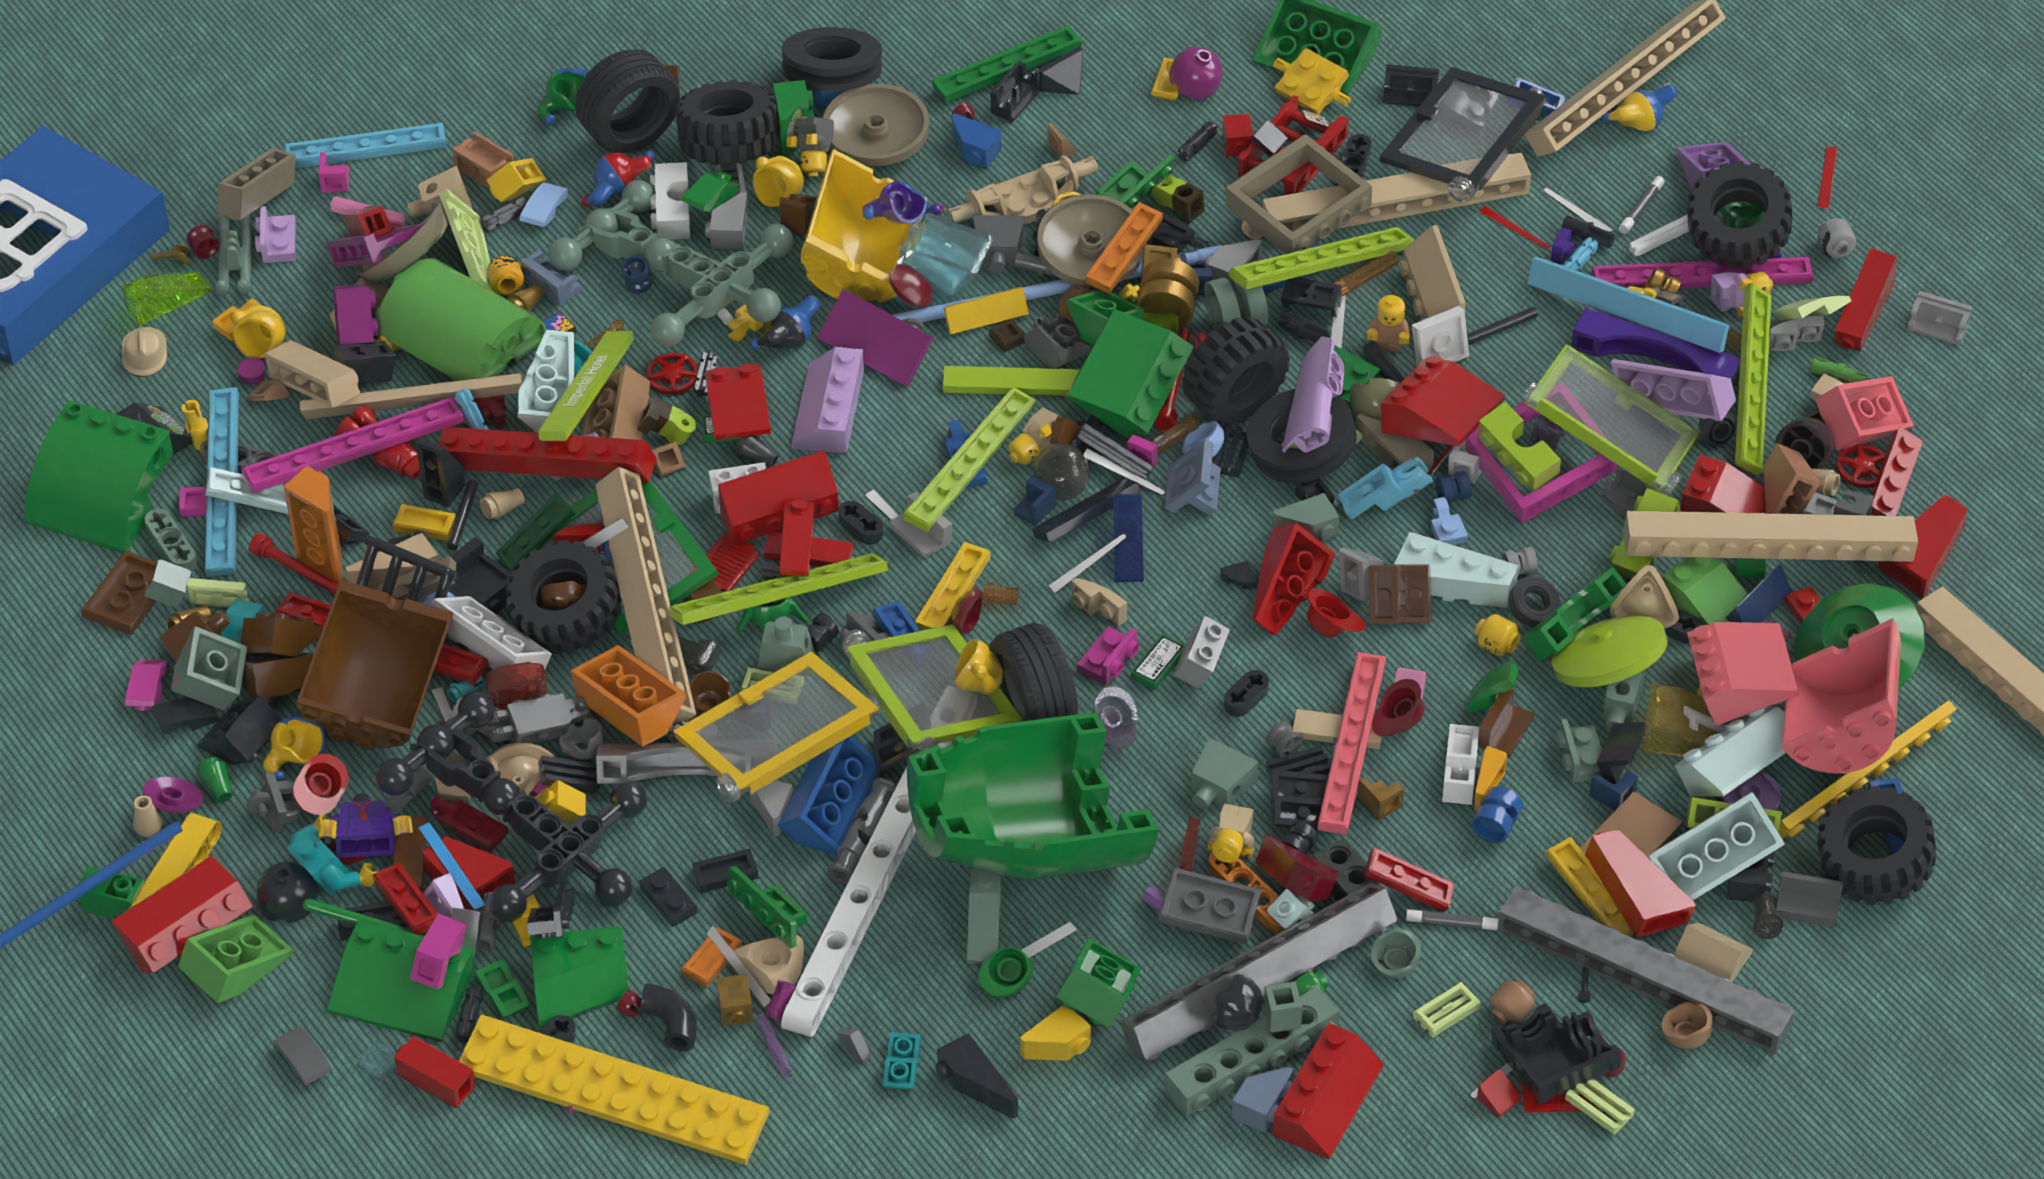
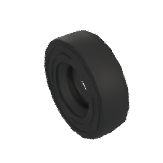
(1535, 585)

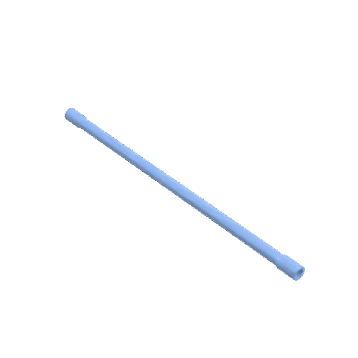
(1045, 289)

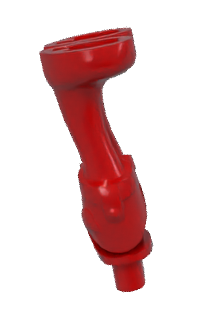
(398, 458)

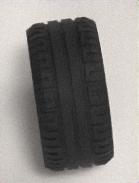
(614, 80)
(1035, 673)

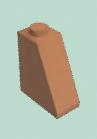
(1788, 481)

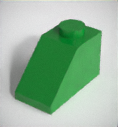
(711, 191)

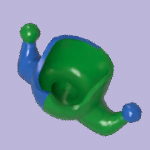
(560, 92)

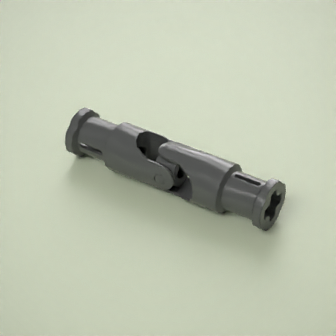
(861, 830)

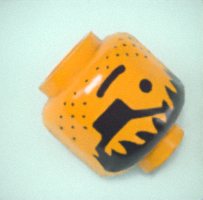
(505, 275)

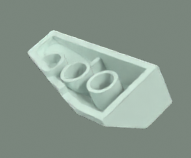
(547, 378)

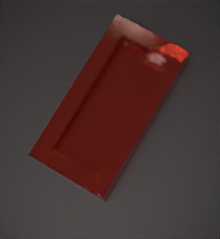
(1190, 844)

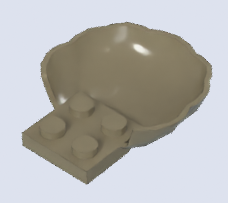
(409, 250)

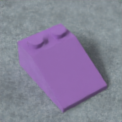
(1700, 158)

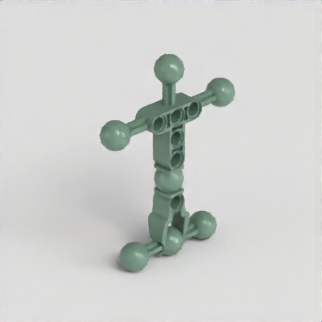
(711, 283)

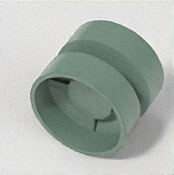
(1232, 301)

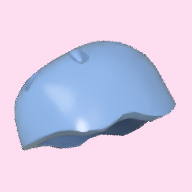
(1208, 430)

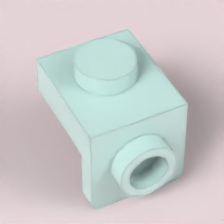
(1289, 909)

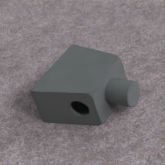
(1007, 240)

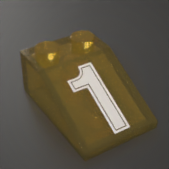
(1677, 721)

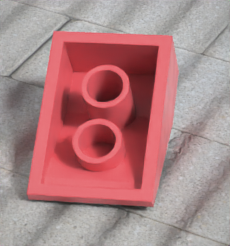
(1863, 411)

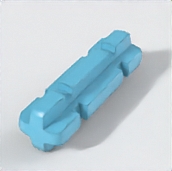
(1582, 254)
(469, 409)

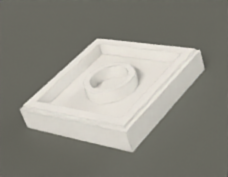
(1442, 336)

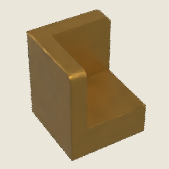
(1380, 798)

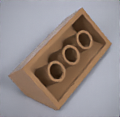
(618, 406)

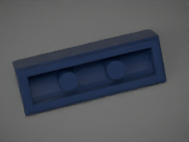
(1762, 598)

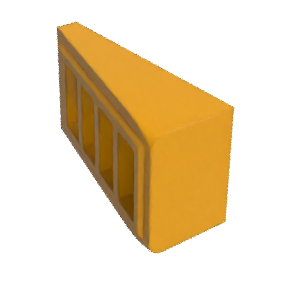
(1491, 773)

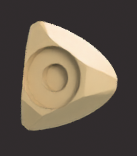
(1646, 597)
(519, 764)
(772, 961)

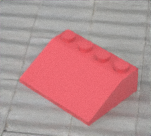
(1741, 667)

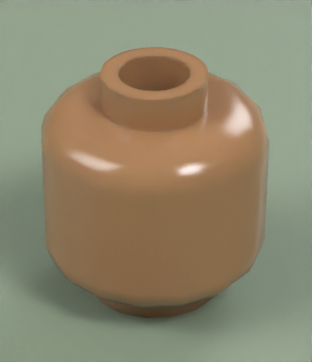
(1512, 1002)

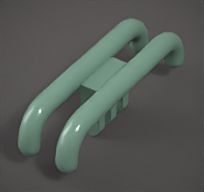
(233, 256)

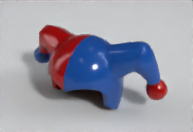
(613, 174)

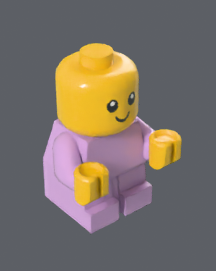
(1728, 289)

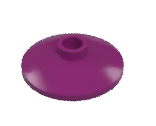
(173, 794)

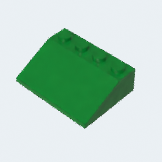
(1325, 31)
(1129, 373)
(378, 989)

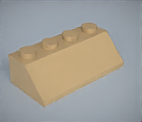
(1430, 275)

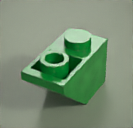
(111, 895)

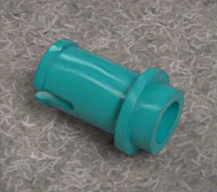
(462, 688)

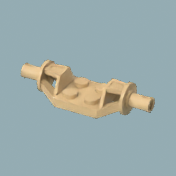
(1025, 193)

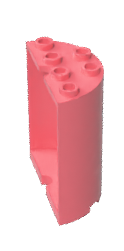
(1845, 703)

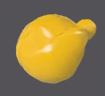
(776, 179)
(257, 330)
(978, 669)

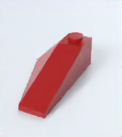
(1289, 571)

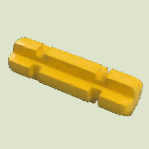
(1129, 292)

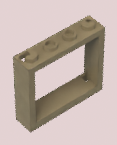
(1242, 191)

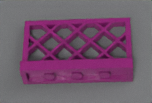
(366, 248)

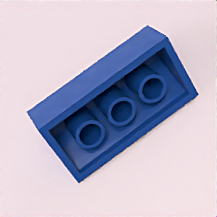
(829, 796)

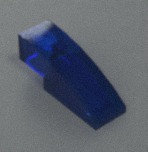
(1129, 552)

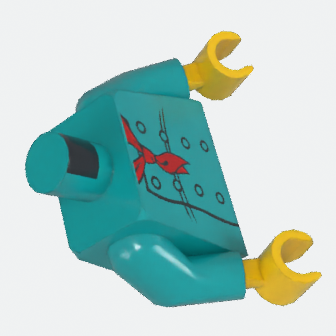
(323, 864)

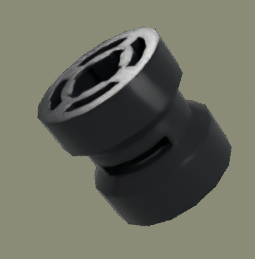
(822, 630)
(1301, 837)

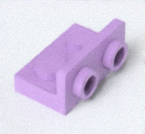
(276, 237)

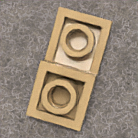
(1094, 597)

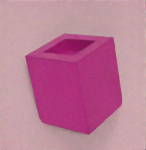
(333, 177)

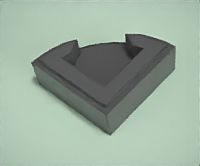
(854, 1043)

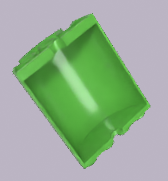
(455, 322)

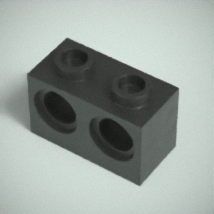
(1349, 867)

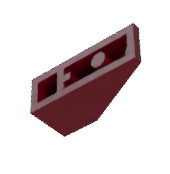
(1296, 870)

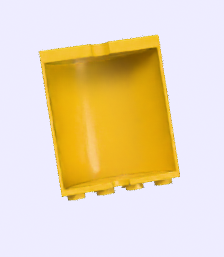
(841, 244)

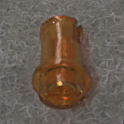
(1000, 594)

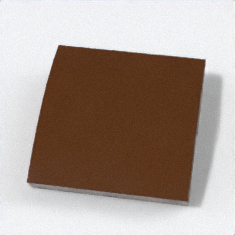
(1400, 593)

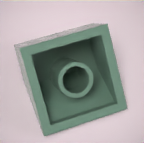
(209, 669)

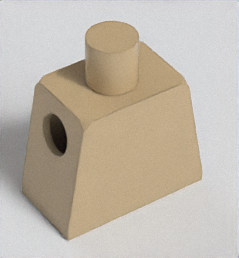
(433, 186)

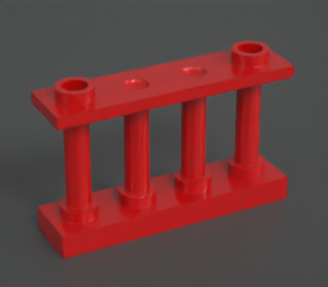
(1331, 140)

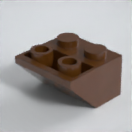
(278, 634)

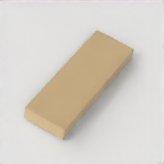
(1325, 727)

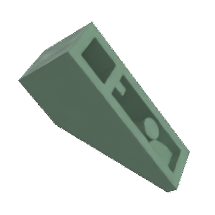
(983, 915)

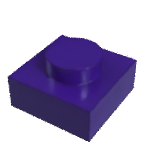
(1562, 246)

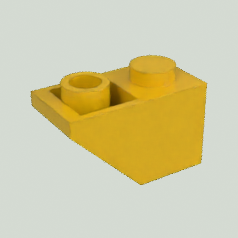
(563, 801)

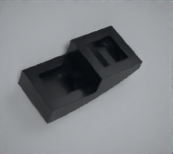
(184, 712)

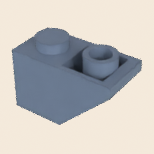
(1260, 1098)

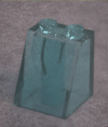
(944, 252)

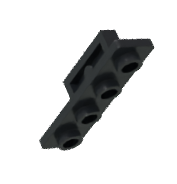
(551, 919)

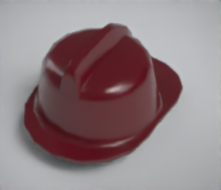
(1399, 708)

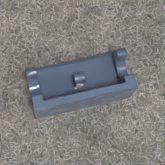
(552, 282)

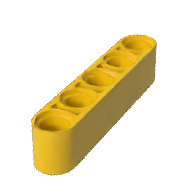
(183, 853)

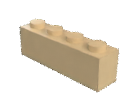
(312, 373)

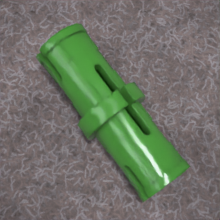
(1838, 371)

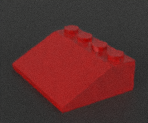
(1438, 403)

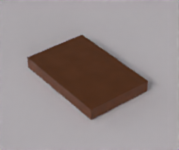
(121, 595)

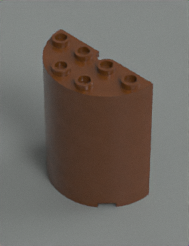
(372, 666)

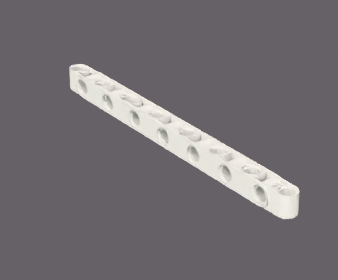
(852, 915)

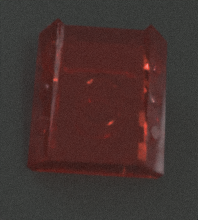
(516, 682)

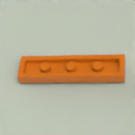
(1124, 248)

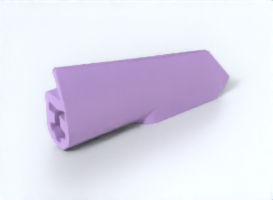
(1317, 384)

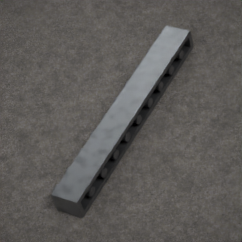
(1272, 962)
(1644, 968)

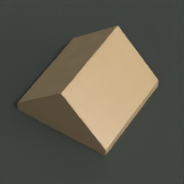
(1712, 951)

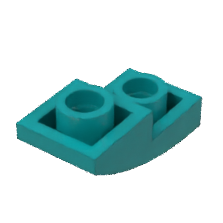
(902, 1061)

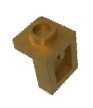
(1153, 253)

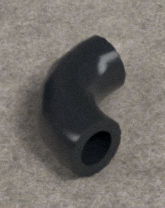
(675, 1012)

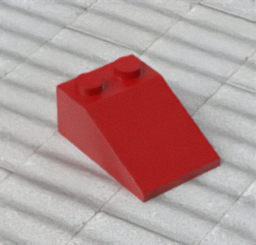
(737, 401)
(1721, 489)

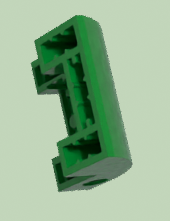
(96, 476)

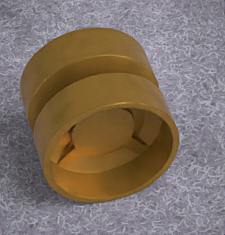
(1169, 288)

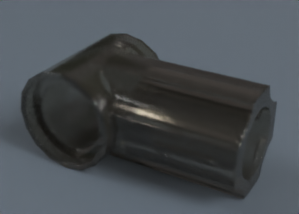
(699, 656)

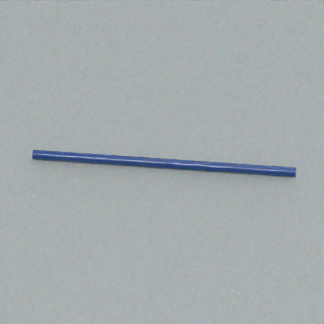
(89, 883)

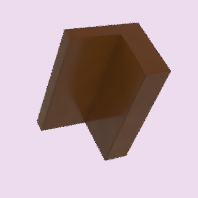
(1504, 724)

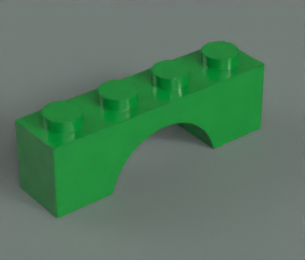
(1583, 605)

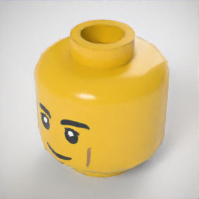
(1497, 635)

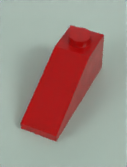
(797, 538)

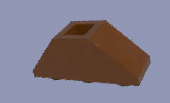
(797, 212)

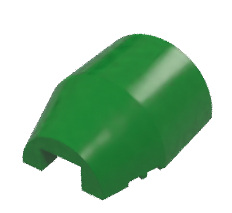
(1025, 801)

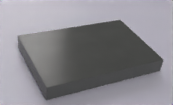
(1209, 905)

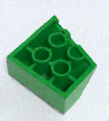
(578, 971)

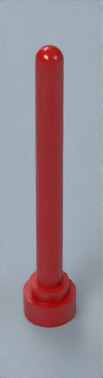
(1167, 416)
(264, 547)

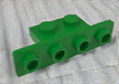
(1133, 182)
(769, 906)

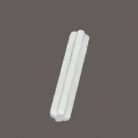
(1659, 236)

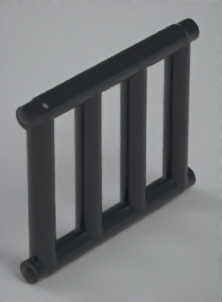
(398, 556)

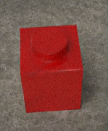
(1236, 133)

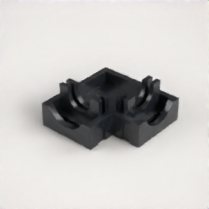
(1554, 1054)

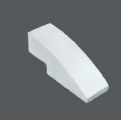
(1460, 764)

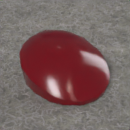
(911, 286)
(967, 610)

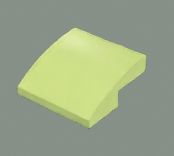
(1811, 307)

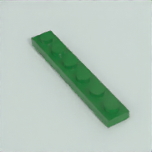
(996, 66)

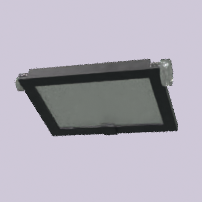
(1464, 131)

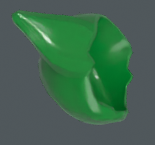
(1741, 214)
(770, 612)

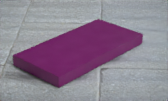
(886, 341)

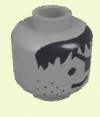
(1836, 238)

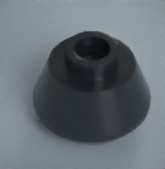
(1717, 432)

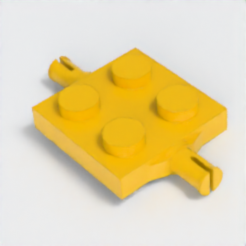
(1312, 80)

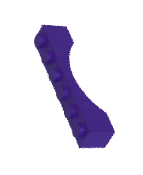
(1606, 335)

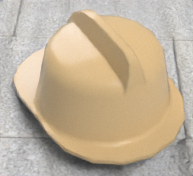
(144, 351)

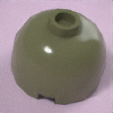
(1368, 397)

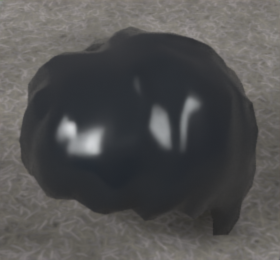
(1239, 1005)

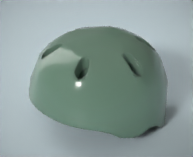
(1396, 962)

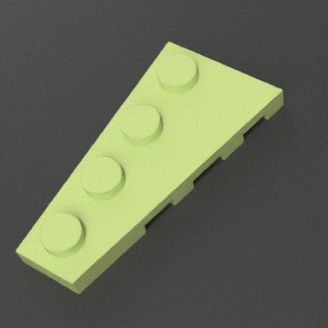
(469, 236)

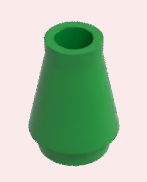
(215, 777)

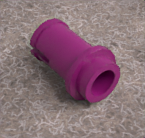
(780, 999)

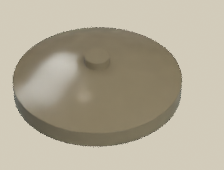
(878, 124)
(1077, 234)

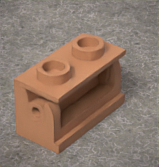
(480, 158)

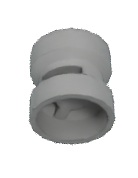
(1525, 559)

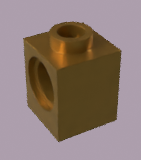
(735, 1000)

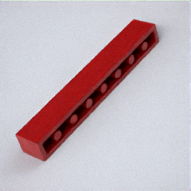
(526, 454)

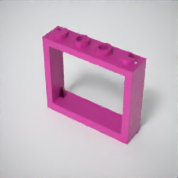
(1547, 495)

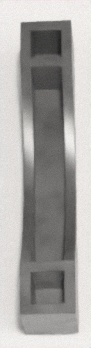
(633, 762)

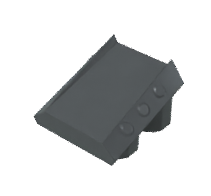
(1056, 341)

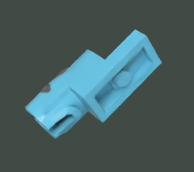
(1385, 487)

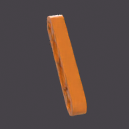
(1239, 869)

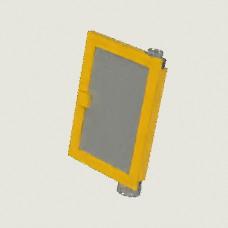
(777, 725)

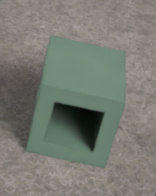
(1283, 1007)

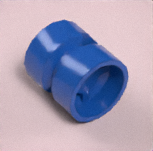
(1497, 814)

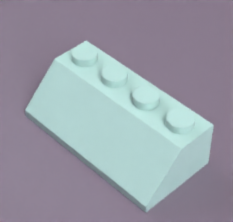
(1734, 754)
(1718, 847)

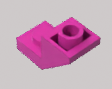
(146, 684)
(439, 944)

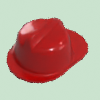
(1331, 615)
(320, 784)

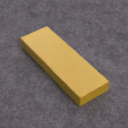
(985, 310)

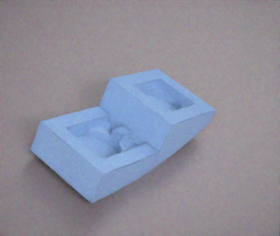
(542, 204)

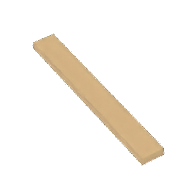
(415, 395)

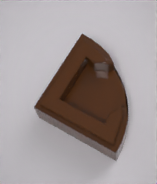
(1063, 430)

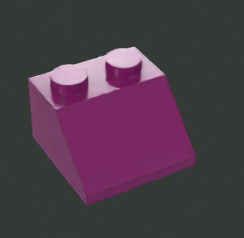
(354, 314)

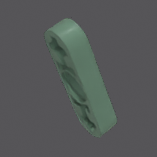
(170, 529)

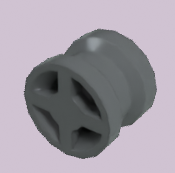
(1284, 739)

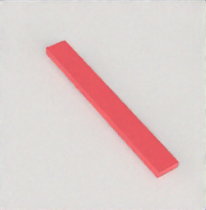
(1351, 743)

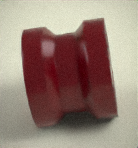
(203, 241)

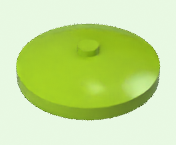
(1610, 651)

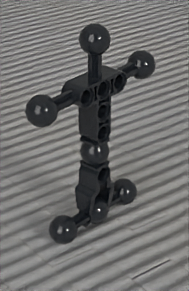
(504, 798)

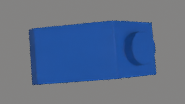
(976, 141)

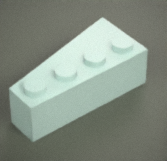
(1461, 572)

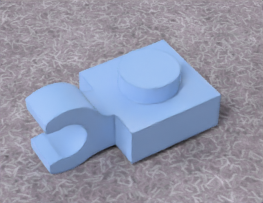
(1447, 527)

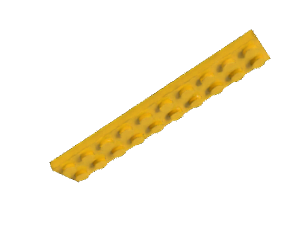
(614, 1089)

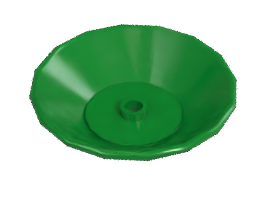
(1857, 610)

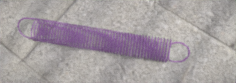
(776, 1043)

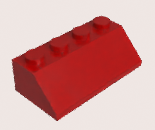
(757, 501)
(183, 908)
(1327, 1092)

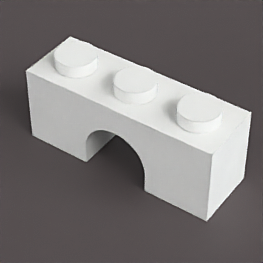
(671, 213)

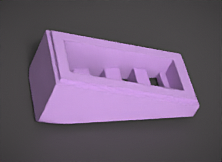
(443, 895)

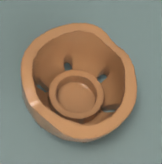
(1687, 1034)

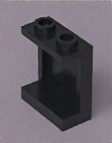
(480, 576)

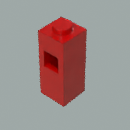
(368, 221)
(434, 1071)

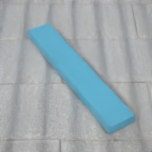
(368, 145)

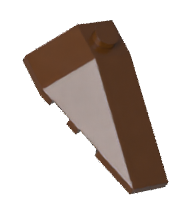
(275, 675)

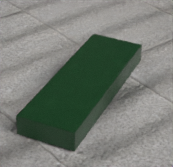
(536, 531)

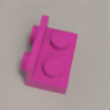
(1109, 655)

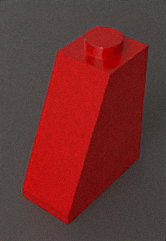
(480, 867)

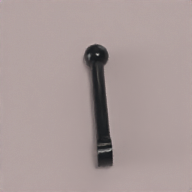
(1584, 995)

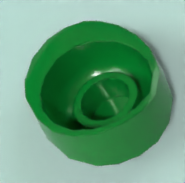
(1005, 972)

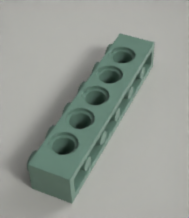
(1237, 1051)

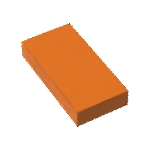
(709, 960)

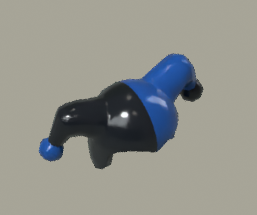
(790, 327)

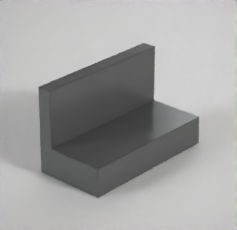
(1809, 899)

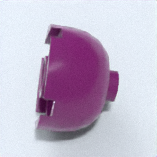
(1196, 72)

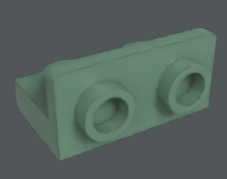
(1580, 750)

